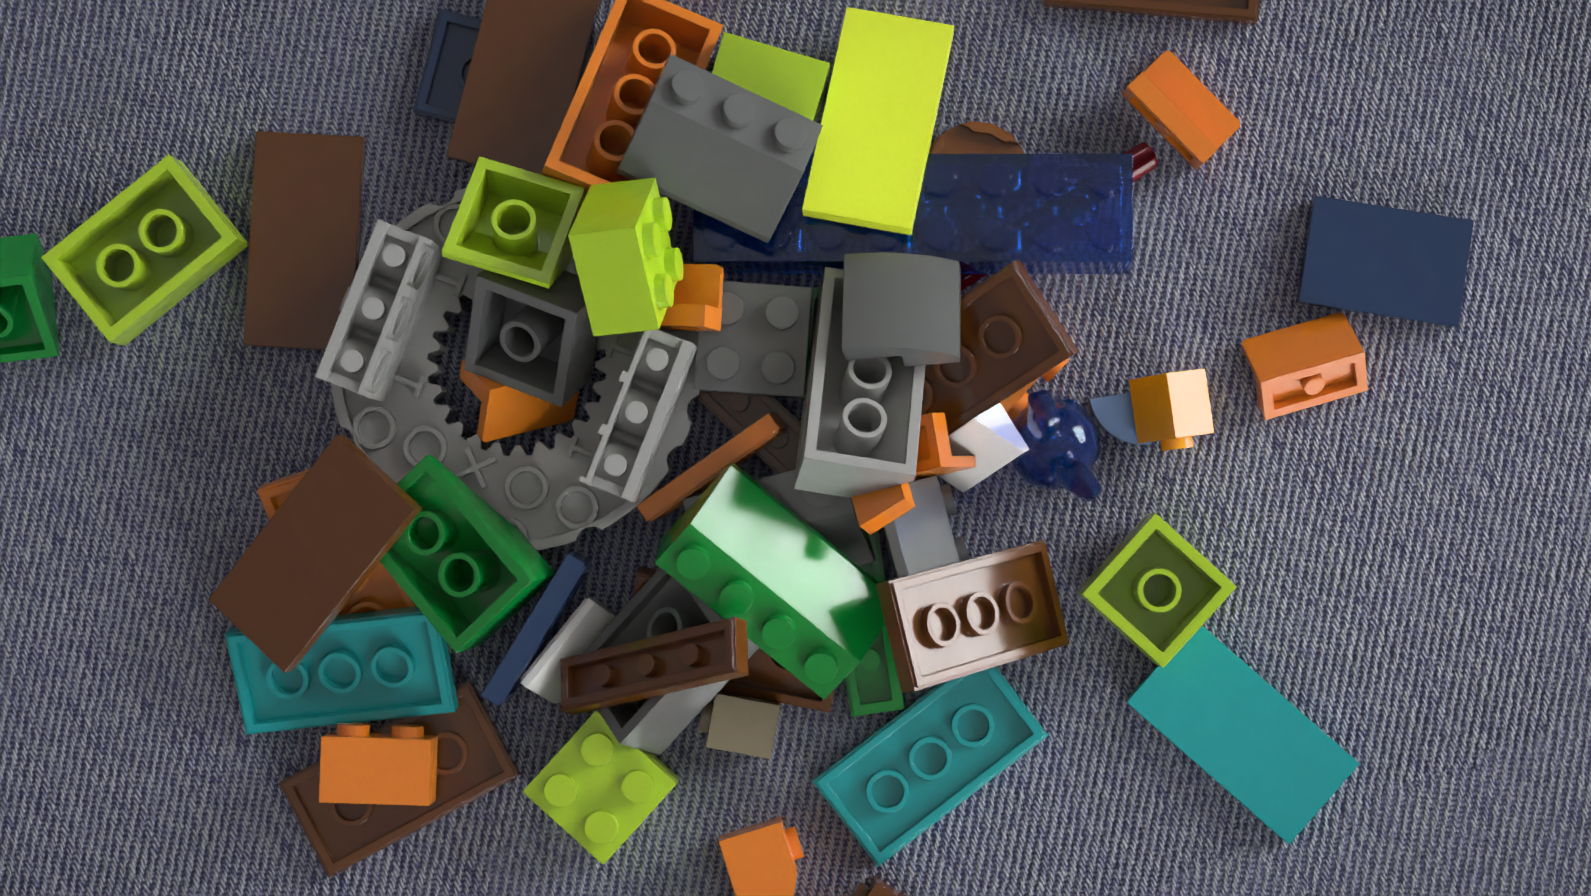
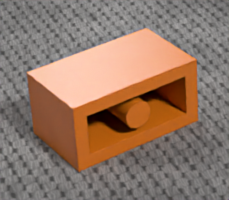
(378, 767)

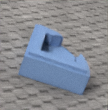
(1116, 416)

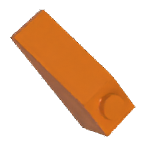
(762, 858)

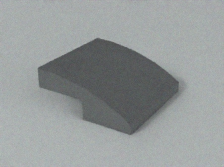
(901, 307)

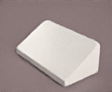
(991, 440)
(572, 639)

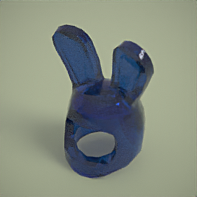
(1060, 445)

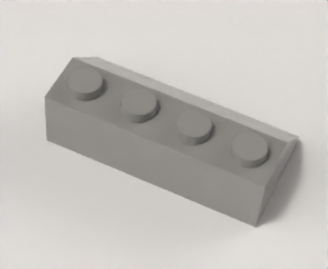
(856, 413)

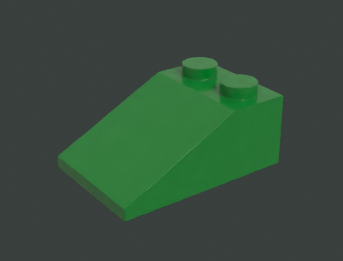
(462, 559)

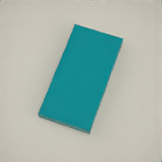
(354, 673)
(1243, 734)
(928, 760)

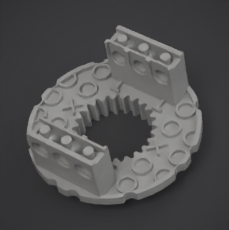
(390, 402)

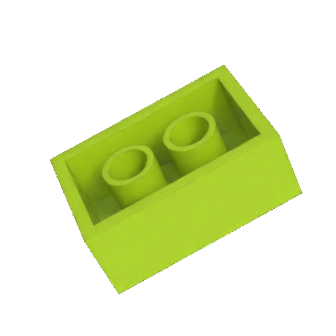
(145, 251)

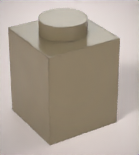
(740, 724)

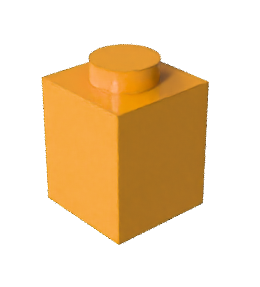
(1171, 408)

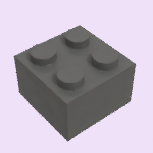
(531, 336)
(759, 343)

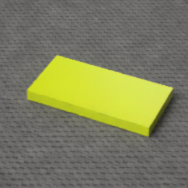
(878, 121)

